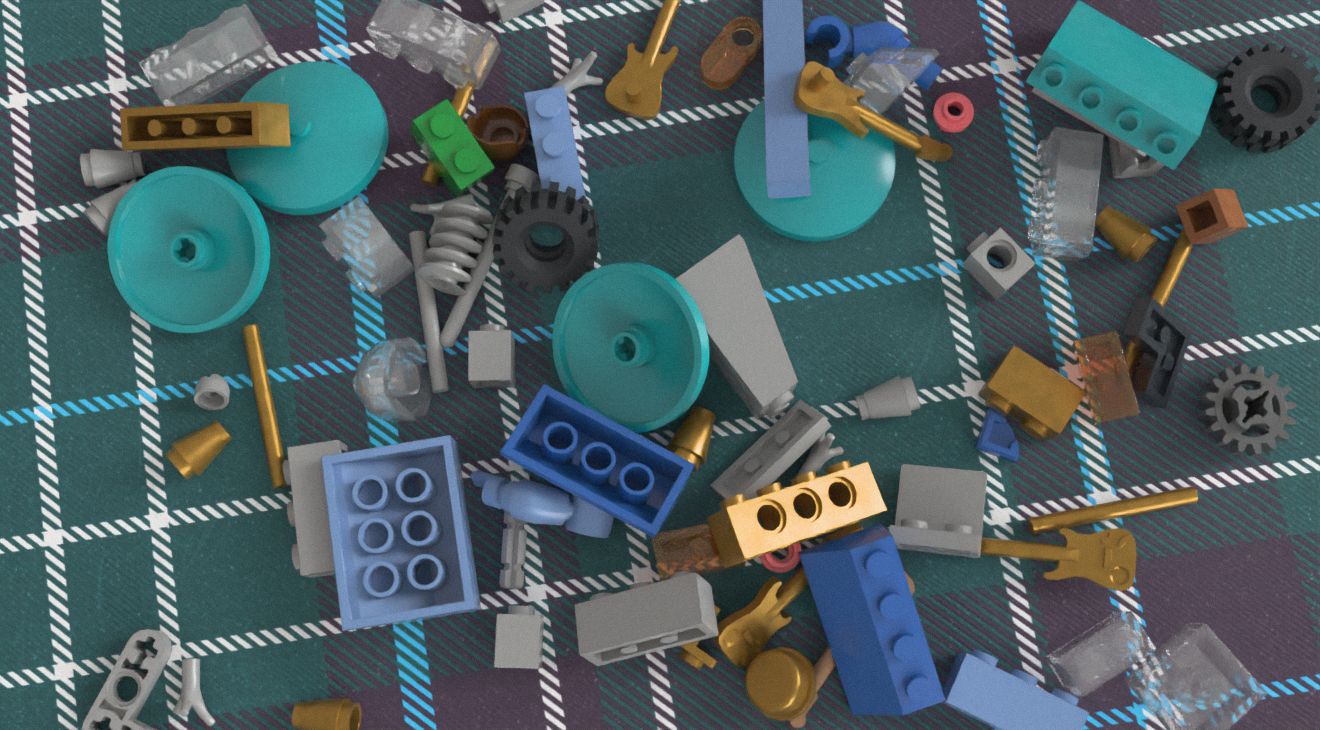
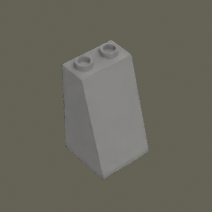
(742, 328)

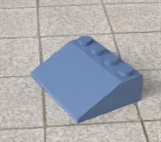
(400, 533)

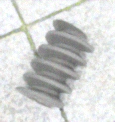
(451, 247)

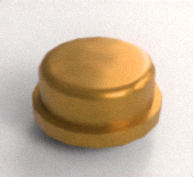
(781, 683)

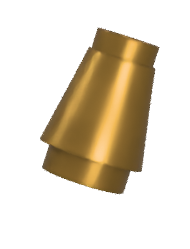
(1125, 234)
(693, 437)
(198, 449)
(327, 715)

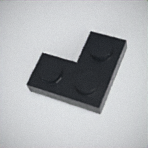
(1164, 348)

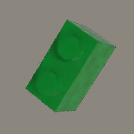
(451, 148)

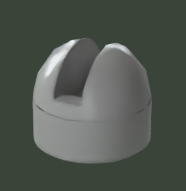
(205, 392)

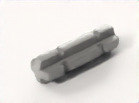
(513, 553)

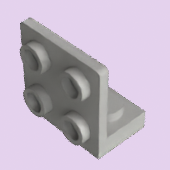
(940, 510)

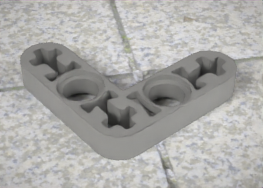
(109, 704)

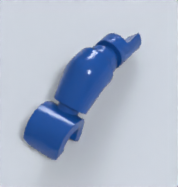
(863, 39)

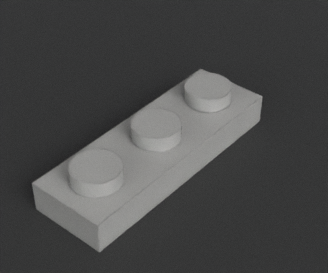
(772, 452)

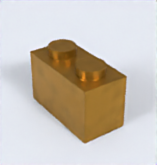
(1031, 394)

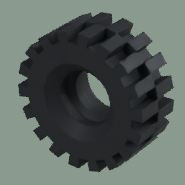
(1282, 77)
(539, 263)

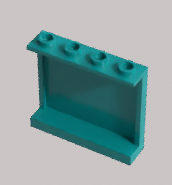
(1125, 84)

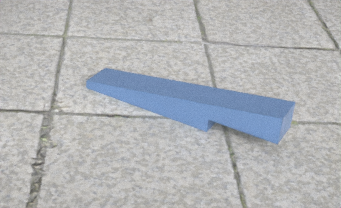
(784, 122)

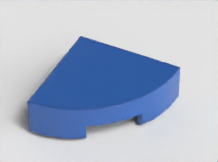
(997, 437)

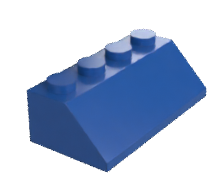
(598, 460)
(872, 623)

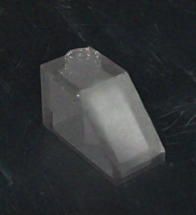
(887, 74)

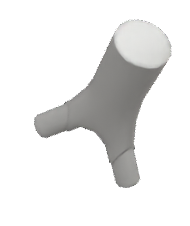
(578, 75)
(434, 209)
(820, 454)
(191, 692)

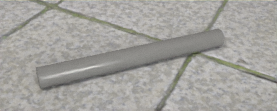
(429, 317)

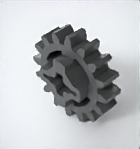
(1266, 410)

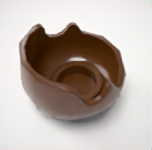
(500, 131)

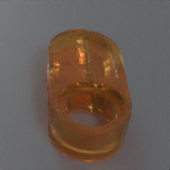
(727, 60)

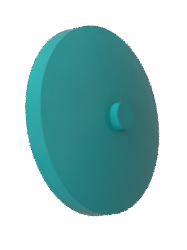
(334, 140)
(846, 179)
(188, 249)
(631, 345)

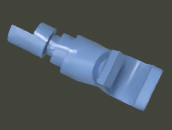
(542, 504)

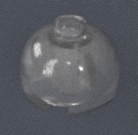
(393, 380)

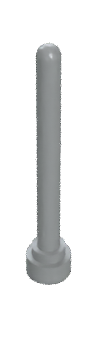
(516, 177)

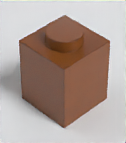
(1212, 216)

